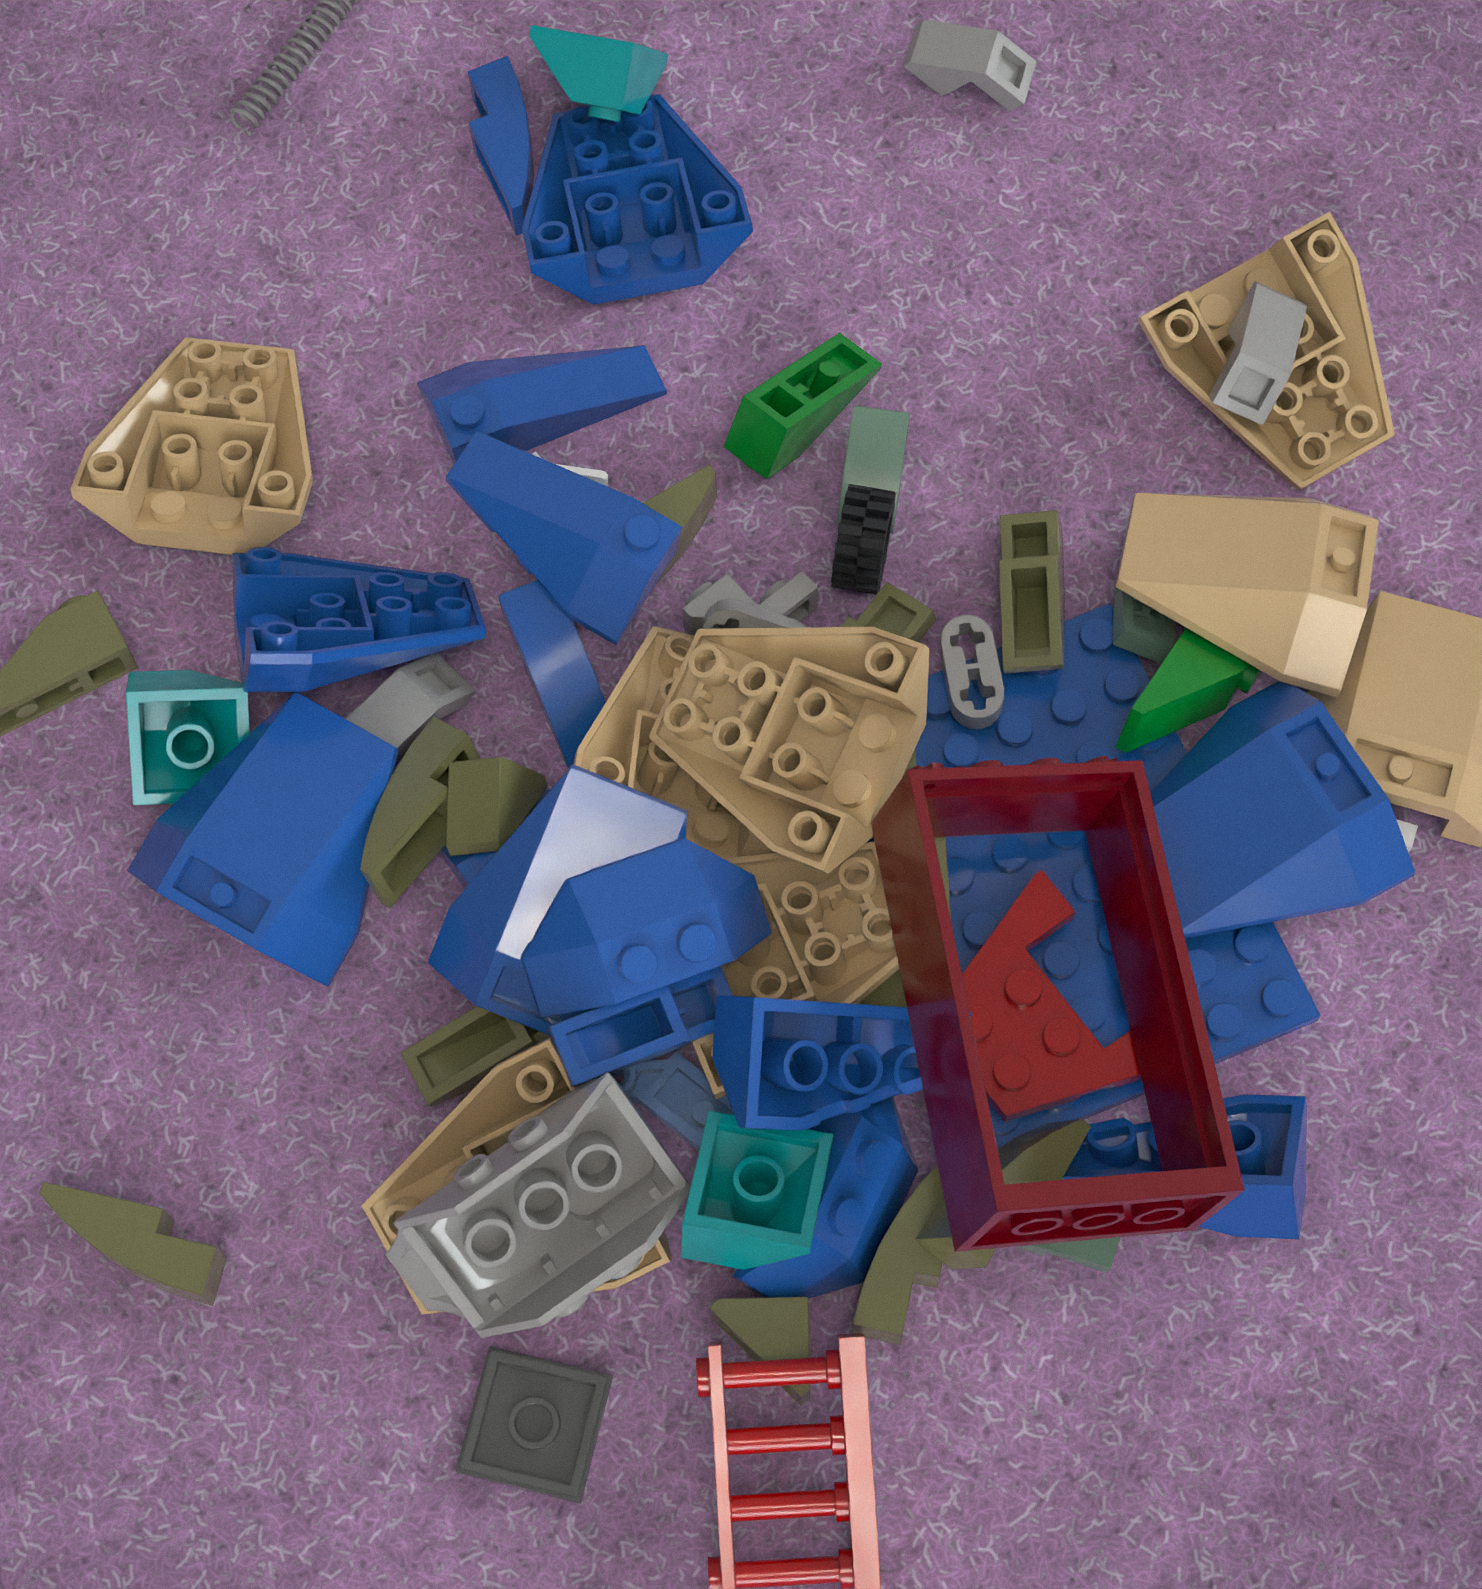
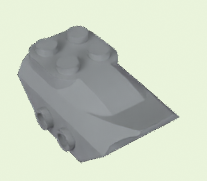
(543, 1215)

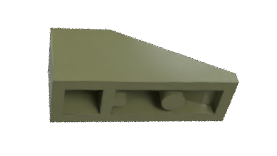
(63, 660)

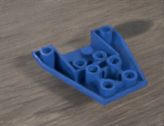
(630, 206)
(332, 619)
(1275, 818)
(570, 831)
(277, 837)

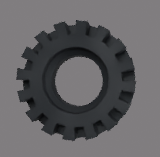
(863, 539)

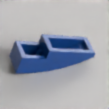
(503, 137)
(554, 664)
(638, 1028)

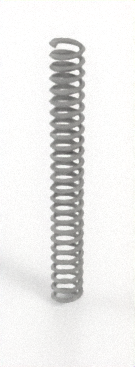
(288, 59)

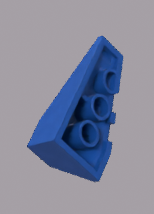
(537, 396)
(575, 535)
(810, 1060)
(1270, 1152)

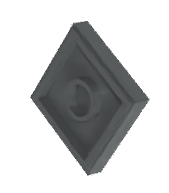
(534, 1424)

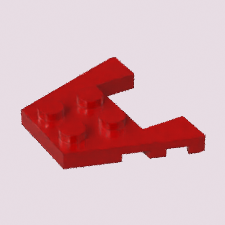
(1024, 1030)

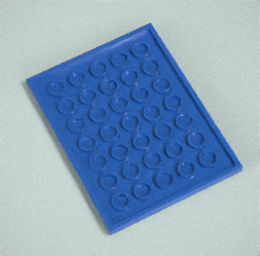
(1074, 715)

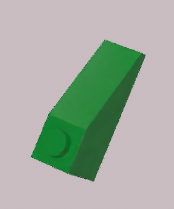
(798, 404)
(1187, 687)

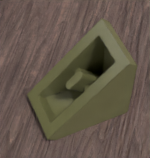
(488, 802)
(768, 1330)

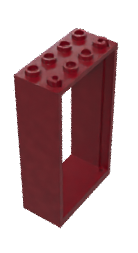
(1156, 983)

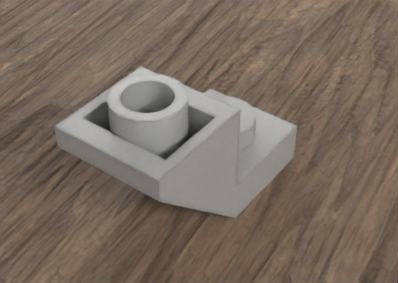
(955, 54)
(1264, 353)
(792, 599)
(411, 699)

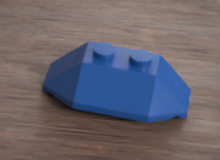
(642, 927)
(860, 1198)

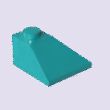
(600, 70)
(180, 729)
(753, 1194)

